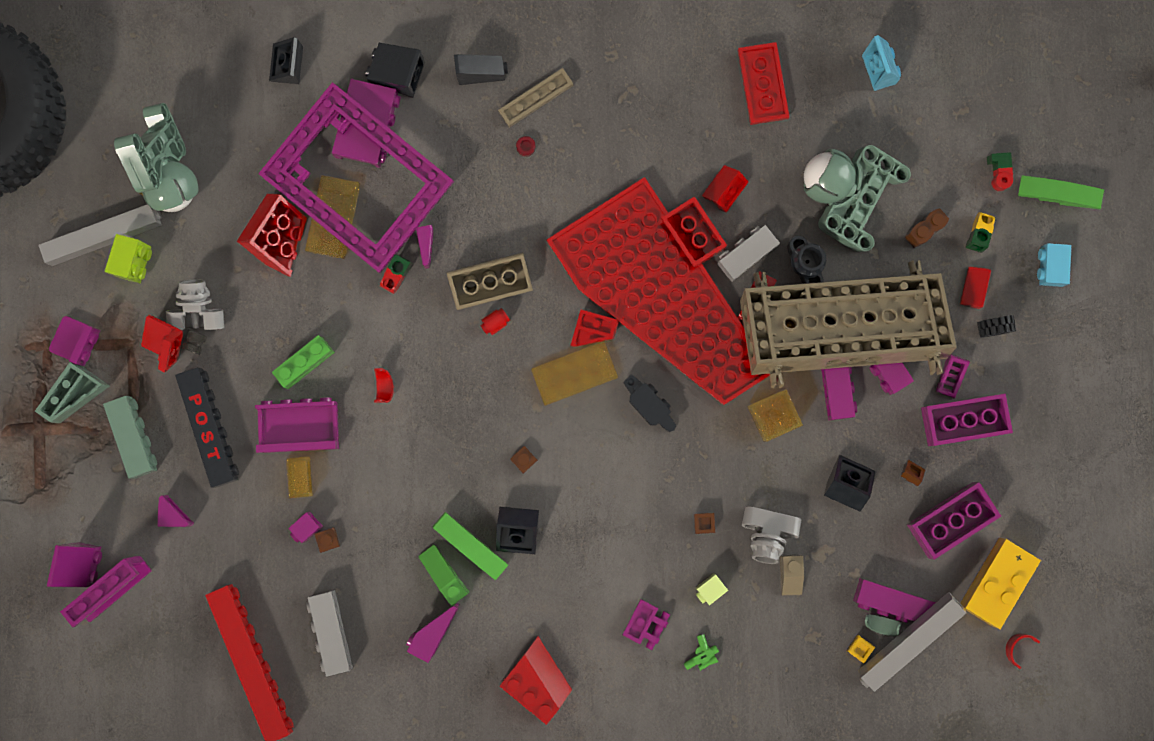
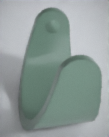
(883, 625)

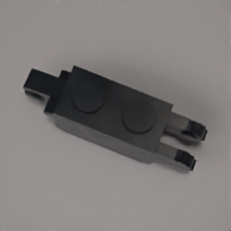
(648, 404)

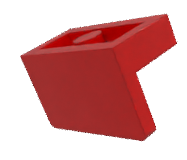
(725, 188)

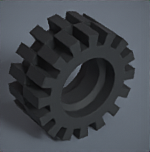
(996, 326)

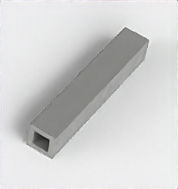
(99, 235)
(911, 642)

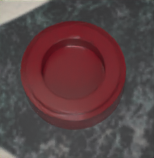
(525, 146)

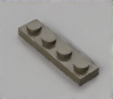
(535, 97)

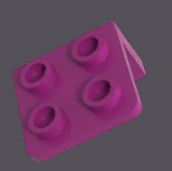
(74, 340)

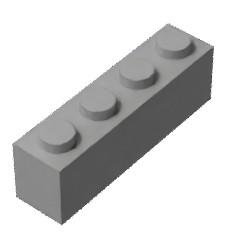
(330, 633)

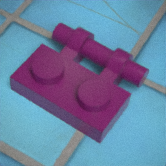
(640, 622)

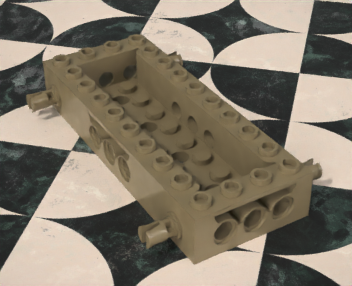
(852, 338)

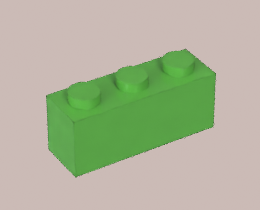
(303, 362)

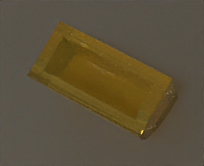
(299, 477)

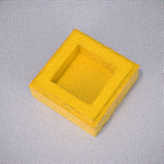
(860, 649)

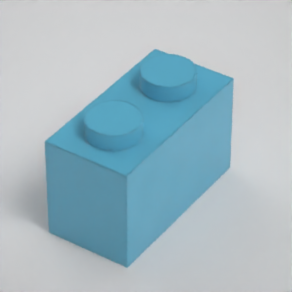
(1054, 265)

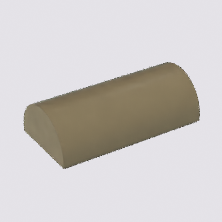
(489, 281)

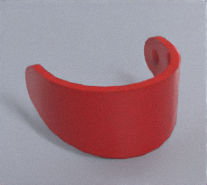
(384, 386)
(1011, 643)

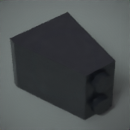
(396, 68)

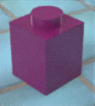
(305, 528)

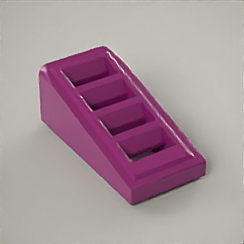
(425, 240)
(959, 377)

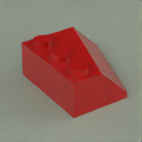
(274, 233)
(537, 682)

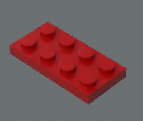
(763, 83)

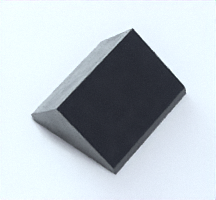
(286, 61)

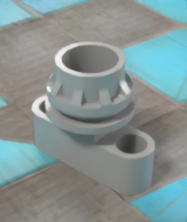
(193, 297)
(768, 544)

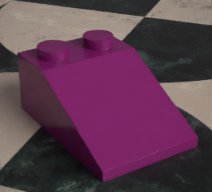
(74, 565)
(427, 639)

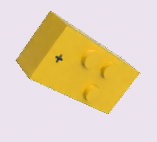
(1000, 583)

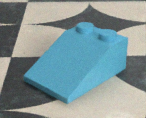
(881, 64)

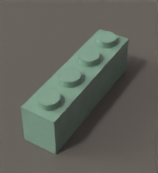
(130, 437)

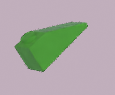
(443, 575)

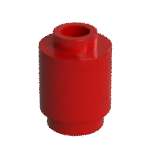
(494, 321)

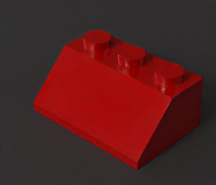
(694, 232)

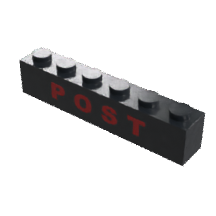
(207, 427)

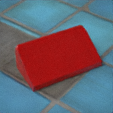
(975, 287)

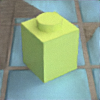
(710, 589)

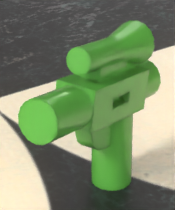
(704, 655)

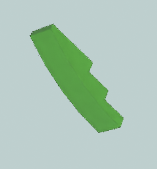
(1061, 192)
(470, 546)

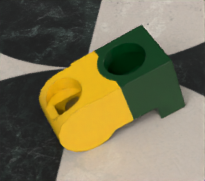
(981, 232)

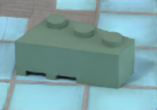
(69, 393)

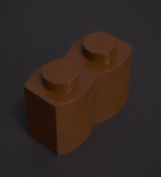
(926, 228)

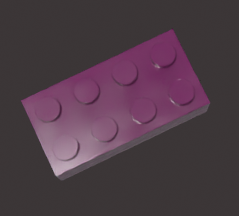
(966, 420)
(953, 520)

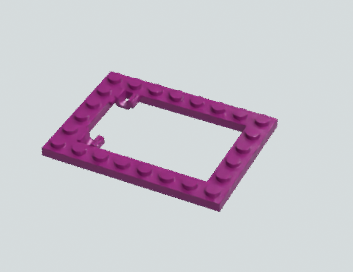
(286, 161)

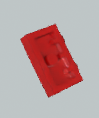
(162, 340)

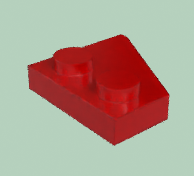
(593, 328)

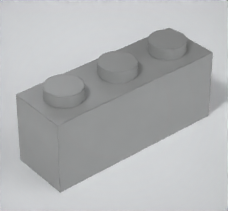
(747, 252)

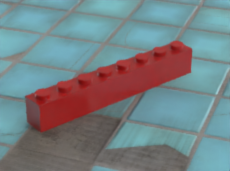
(249, 663)

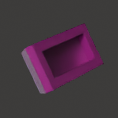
(170, 514)

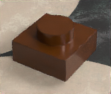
(524, 459)
(913, 473)
(704, 523)
(327, 540)

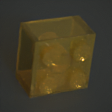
(775, 415)

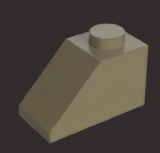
(791, 574)

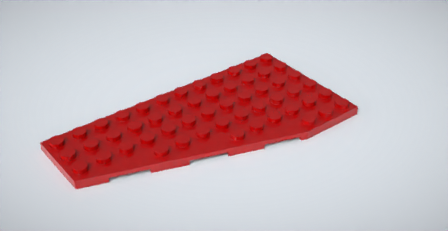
(642, 277)

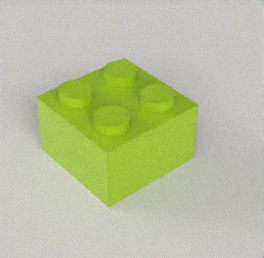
(128, 258)

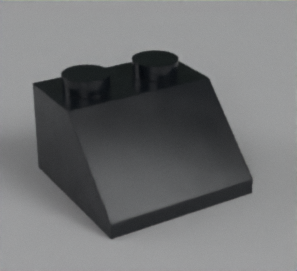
(850, 483)
(517, 530)

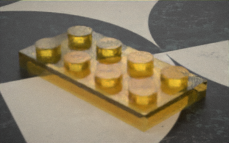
(341, 197)
(574, 373)

